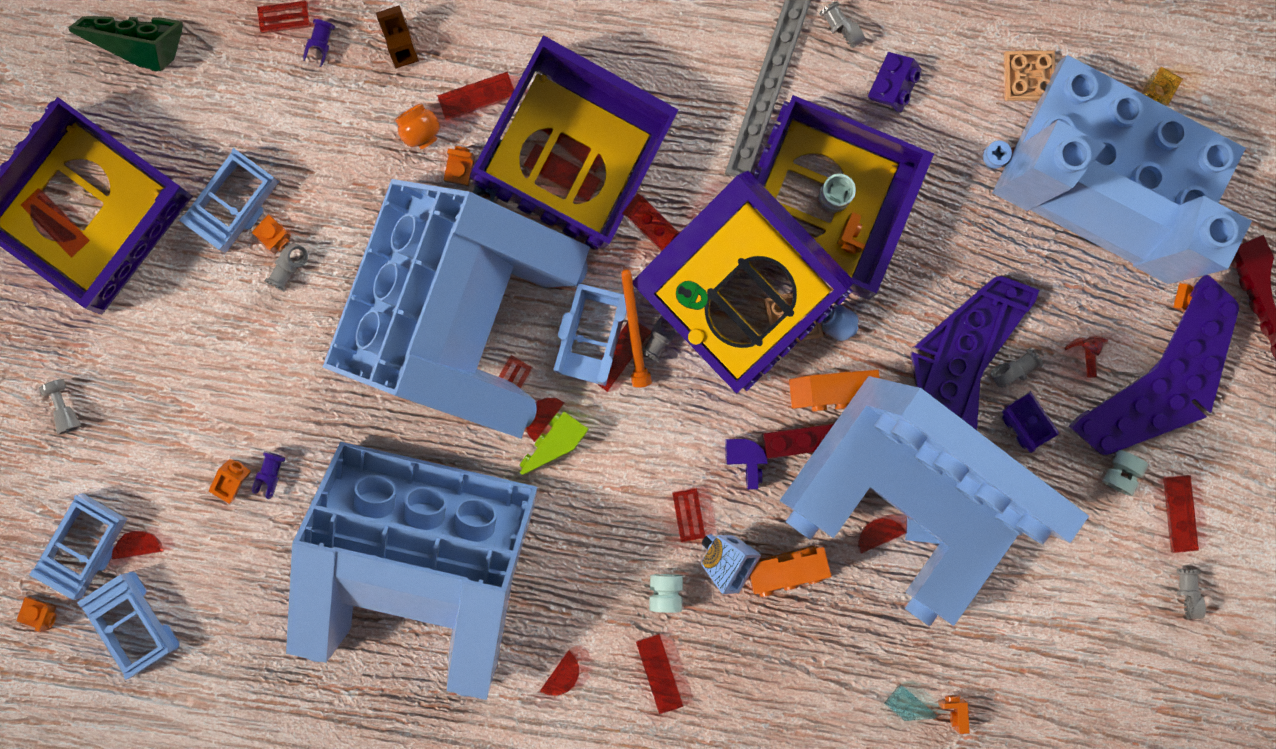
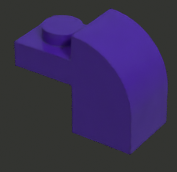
(749, 453)

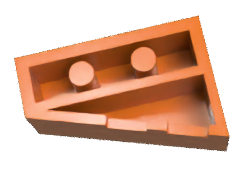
(827, 389)
(789, 570)

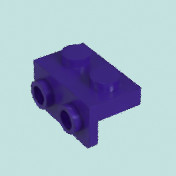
(895, 81)
(1029, 422)

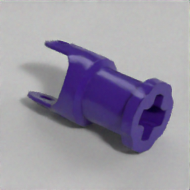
(319, 38)
(268, 473)

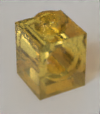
(1167, 81)

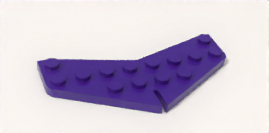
(968, 343)
(1185, 373)

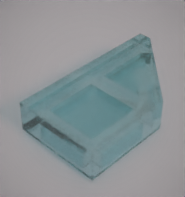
(908, 706)

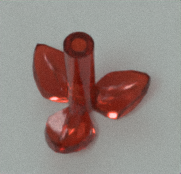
(1093, 347)

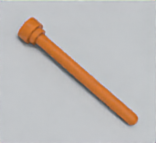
(641, 376)

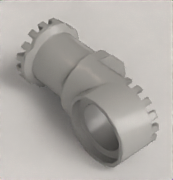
(839, 22)
(285, 267)
(658, 341)
(1009, 372)
(1189, 587)

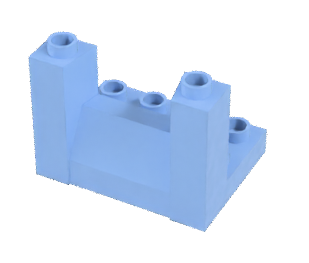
(1127, 175)
(433, 296)
(937, 476)
(411, 546)

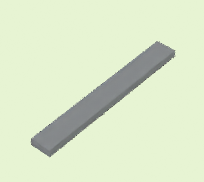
(767, 87)

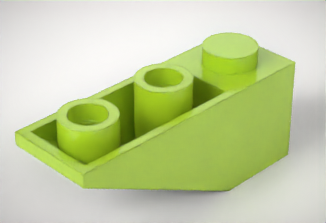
(560, 440)

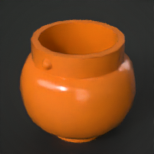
(418, 126)

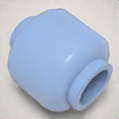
(840, 323)

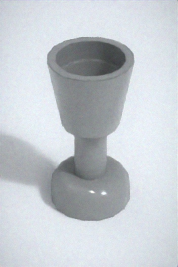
(64, 416)

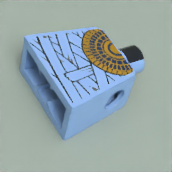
(728, 562)

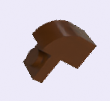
(397, 36)

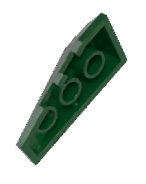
(140, 43)

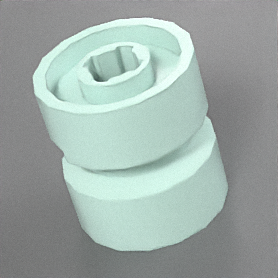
(837, 193)
(1129, 464)
(666, 593)

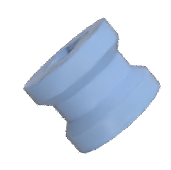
(993, 158)

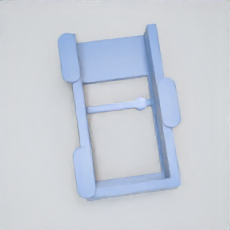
(212, 228)
(582, 366)
(61, 577)
(111, 595)

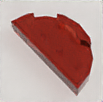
(546, 410)
(879, 532)
(136, 544)
(563, 676)

